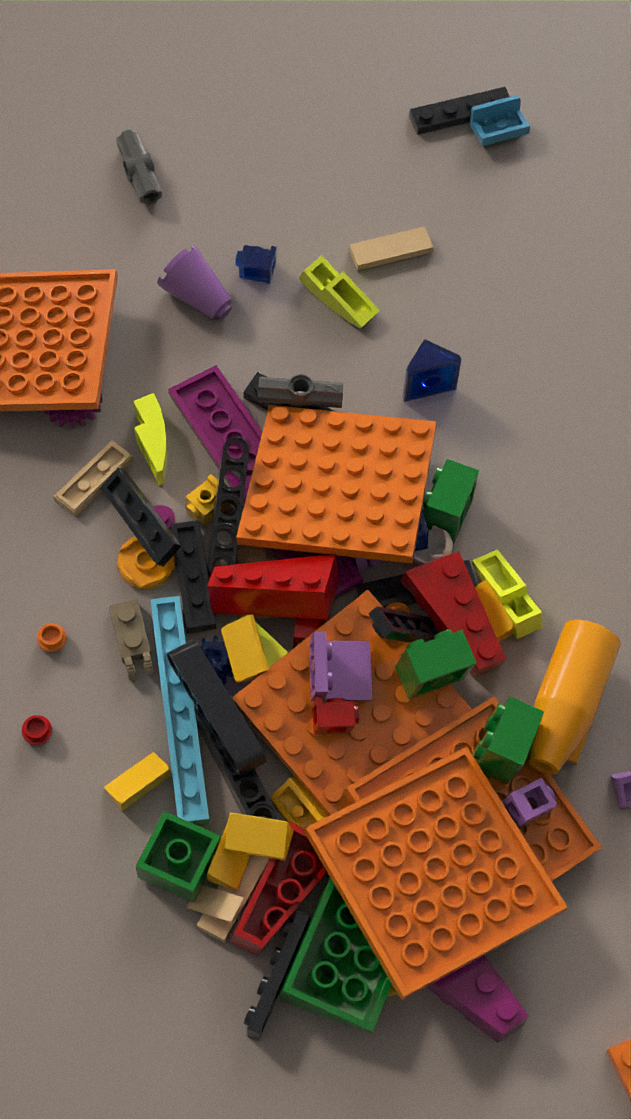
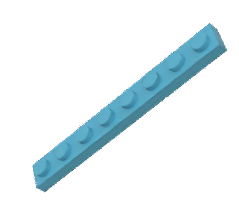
(179, 715)

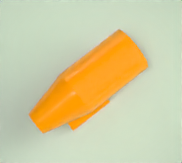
(572, 693)

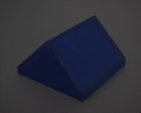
(431, 372)

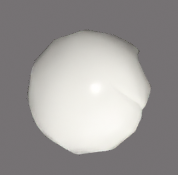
(439, 546)

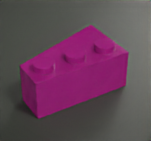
(482, 999)

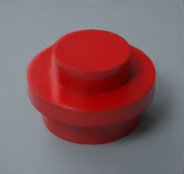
(36, 730)

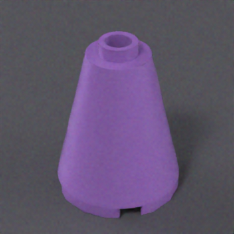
(196, 284)

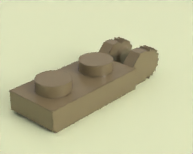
(131, 636)

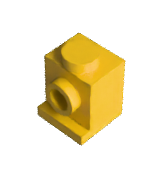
(200, 508)

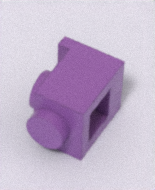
(535, 792)

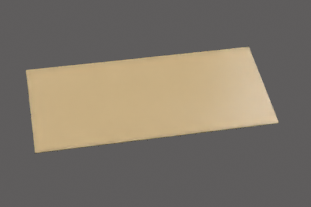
(216, 903)

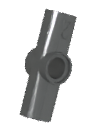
(139, 167)
(285, 392)

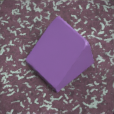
(622, 787)

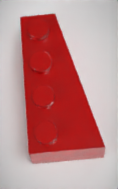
(276, 587)
(452, 603)
(279, 893)

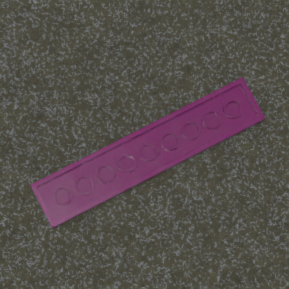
(218, 415)

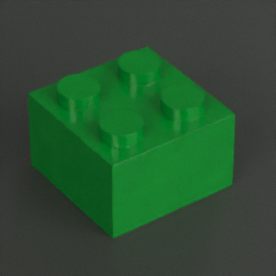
(450, 497)
(435, 663)
(507, 739)
(178, 856)

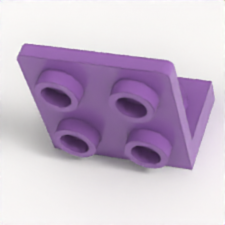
(339, 669)

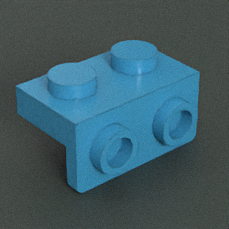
(498, 121)

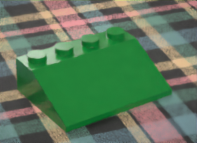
(336, 968)

